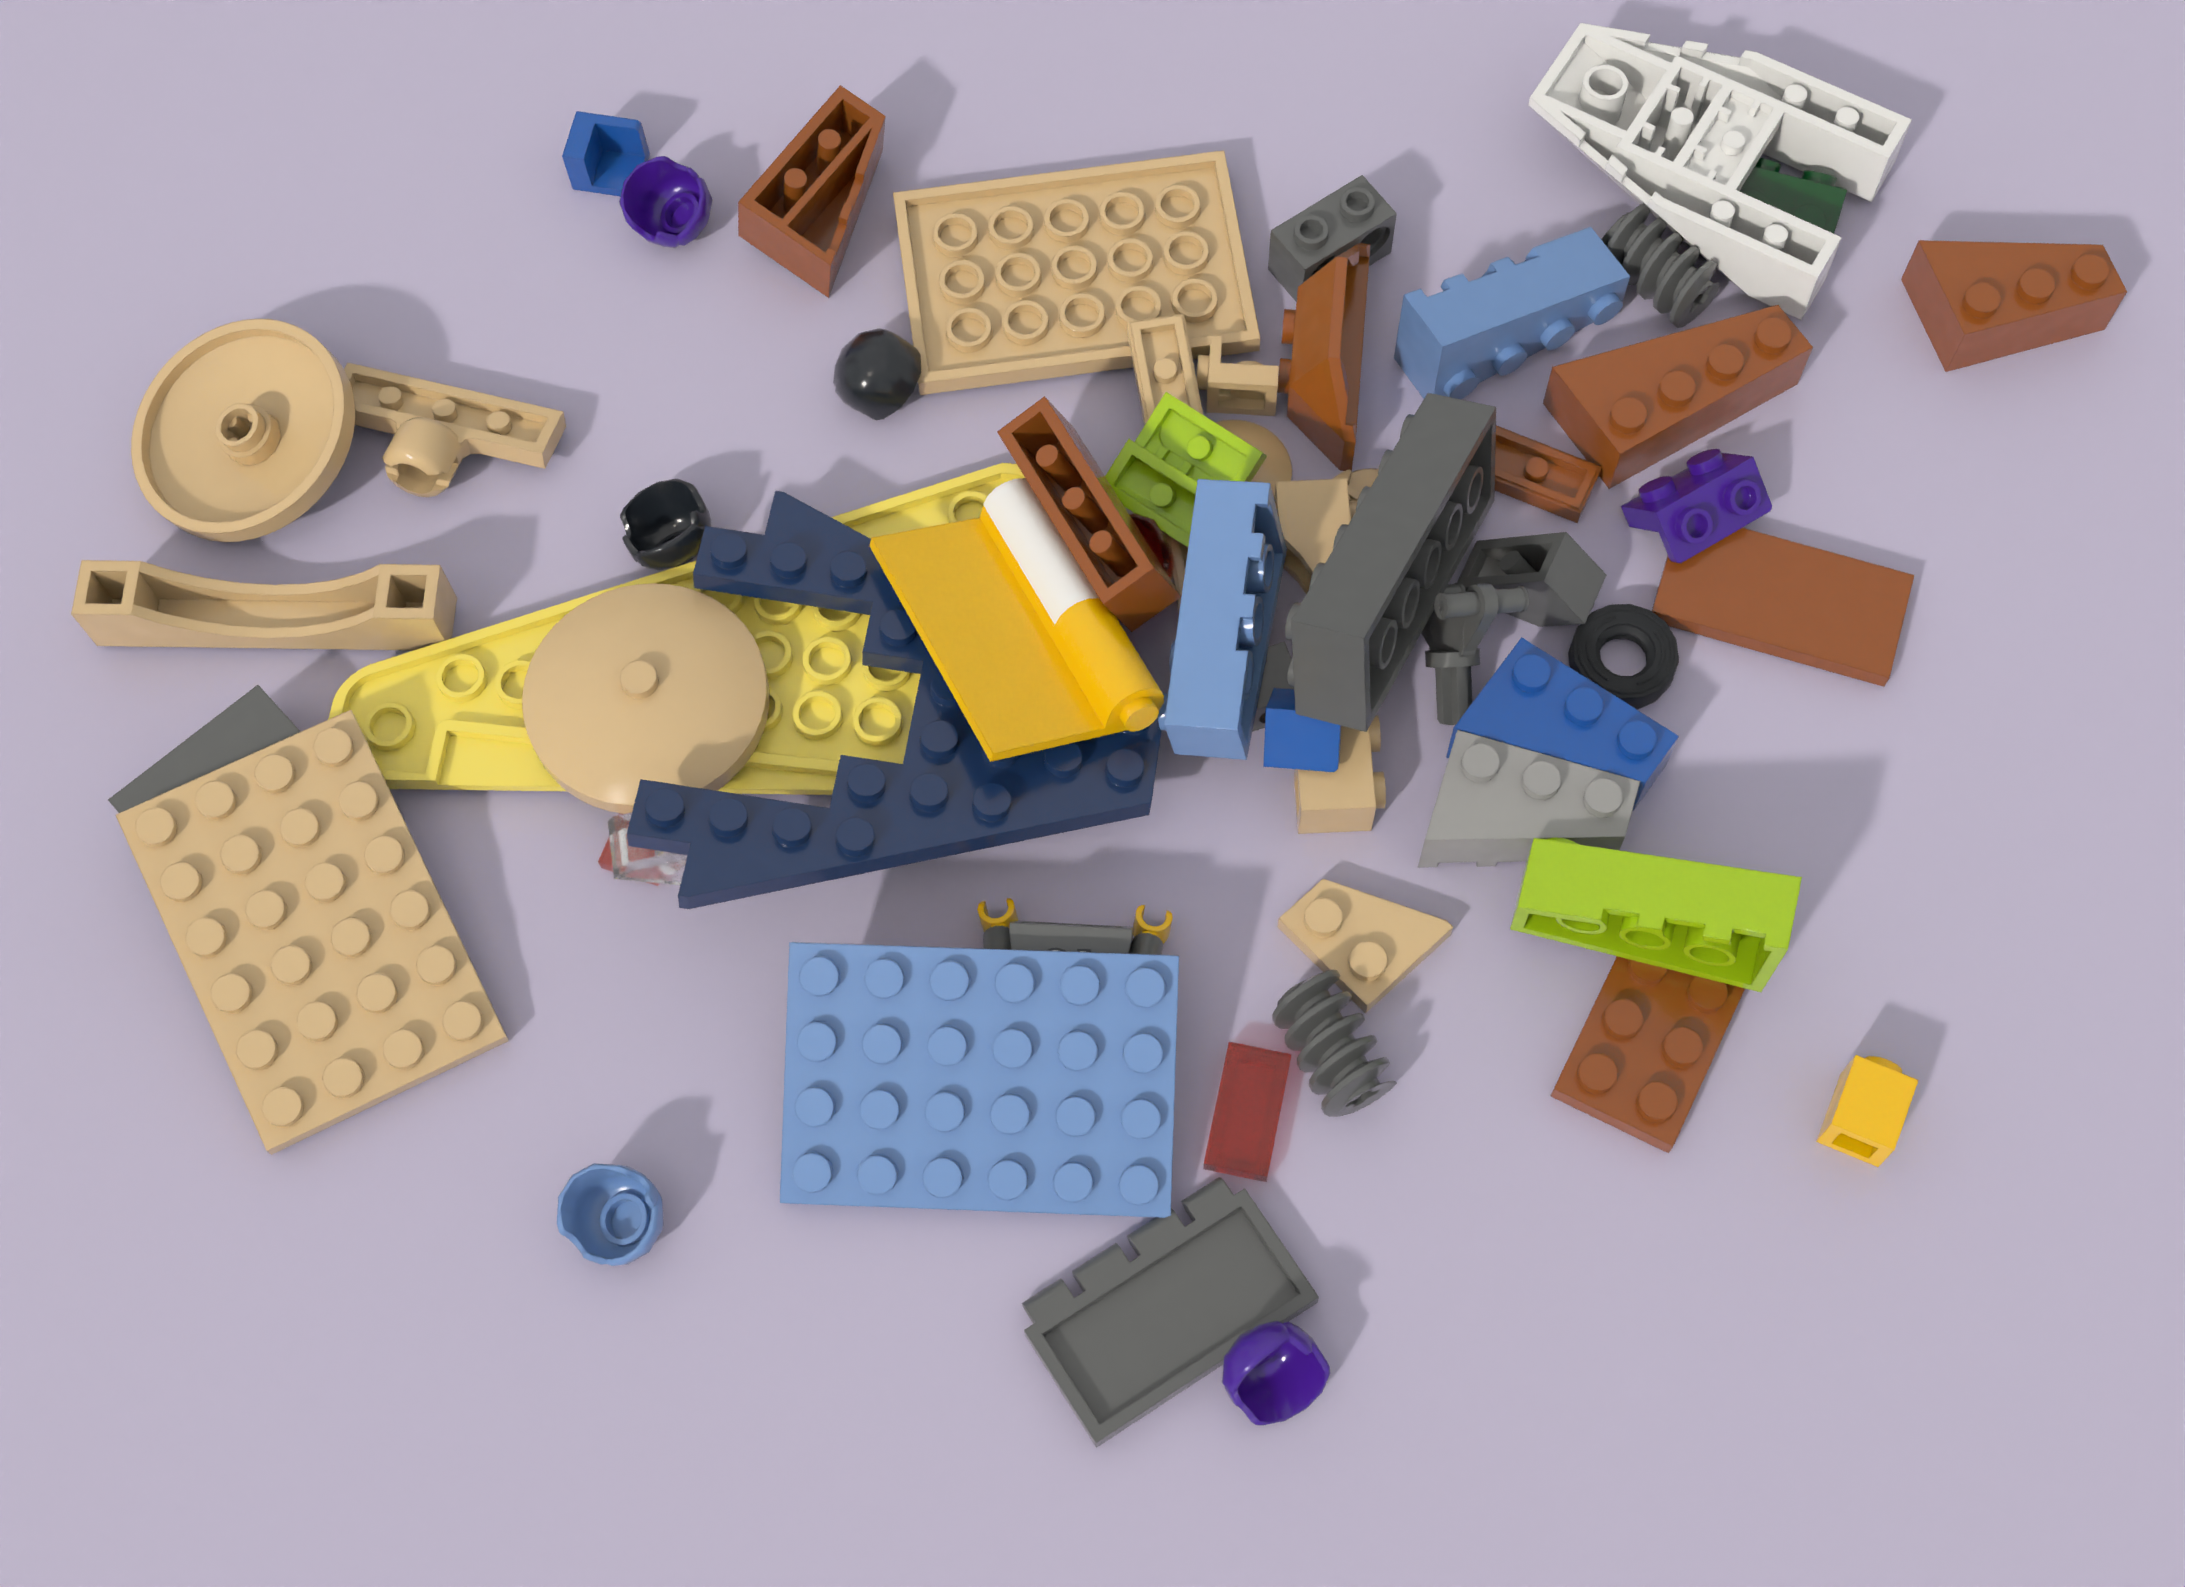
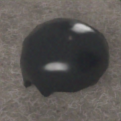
(877, 373)
(665, 524)

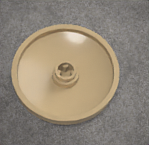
(243, 430)
(645, 690)

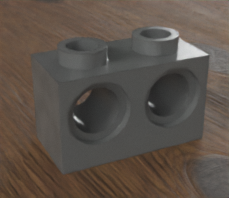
(1327, 230)

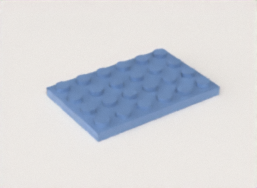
(979, 1079)

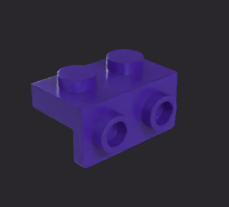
(1700, 503)

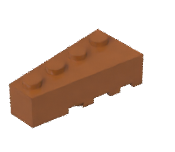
(1669, 391)

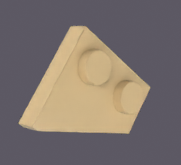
(1362, 938)

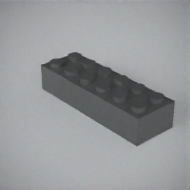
(1392, 562)

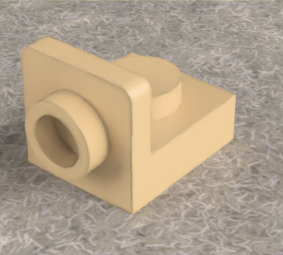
(1237, 387)

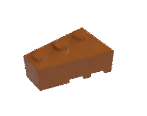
(815, 190)
(2009, 296)

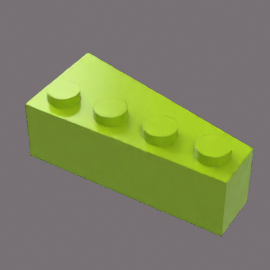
(1659, 910)

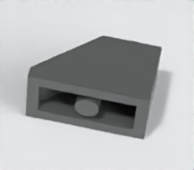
(1551, 568)

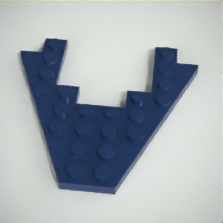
(880, 812)

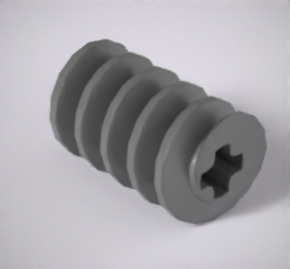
(1659, 268)
(1329, 1045)

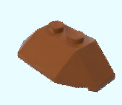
(1327, 354)

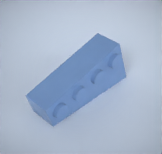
(1507, 314)
(1224, 619)

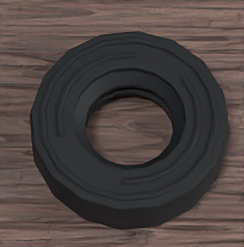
(1644, 629)

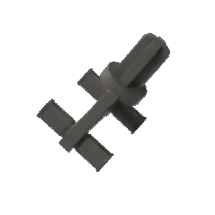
(1454, 635)

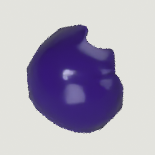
(665, 202)
(1274, 1372)

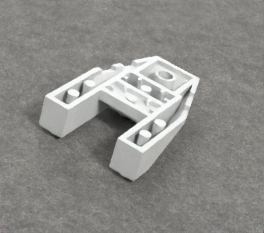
(1688, 132)

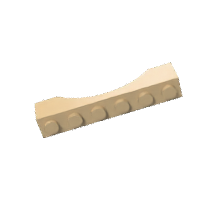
(168, 608)
(1348, 797)

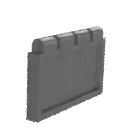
(1169, 1313)

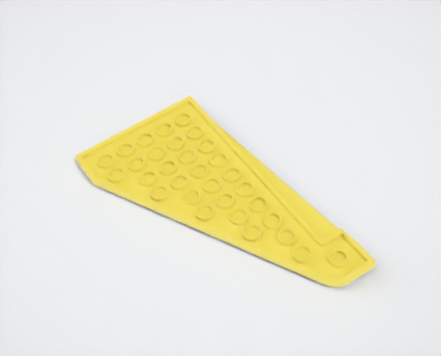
(456, 710)

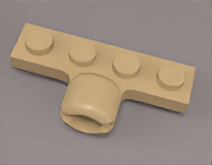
(444, 424)

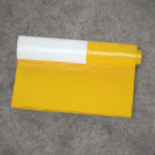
(1018, 628)

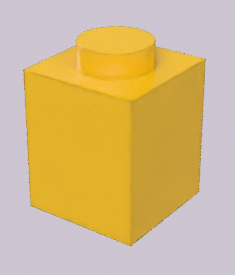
(1868, 1109)

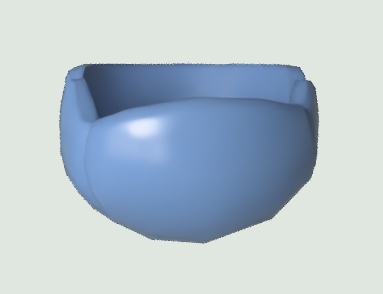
(610, 1213)

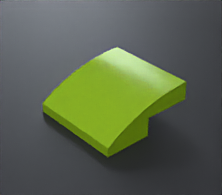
(1170, 454)

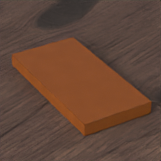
(1789, 603)

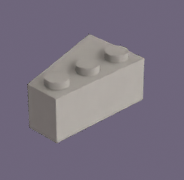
(1507, 795)

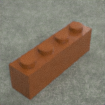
(1088, 515)

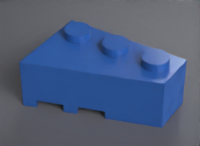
(1562, 714)

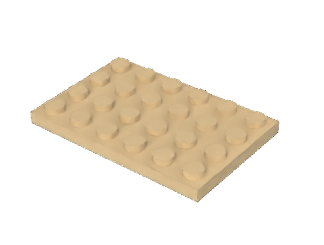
(1054, 264)
(311, 931)

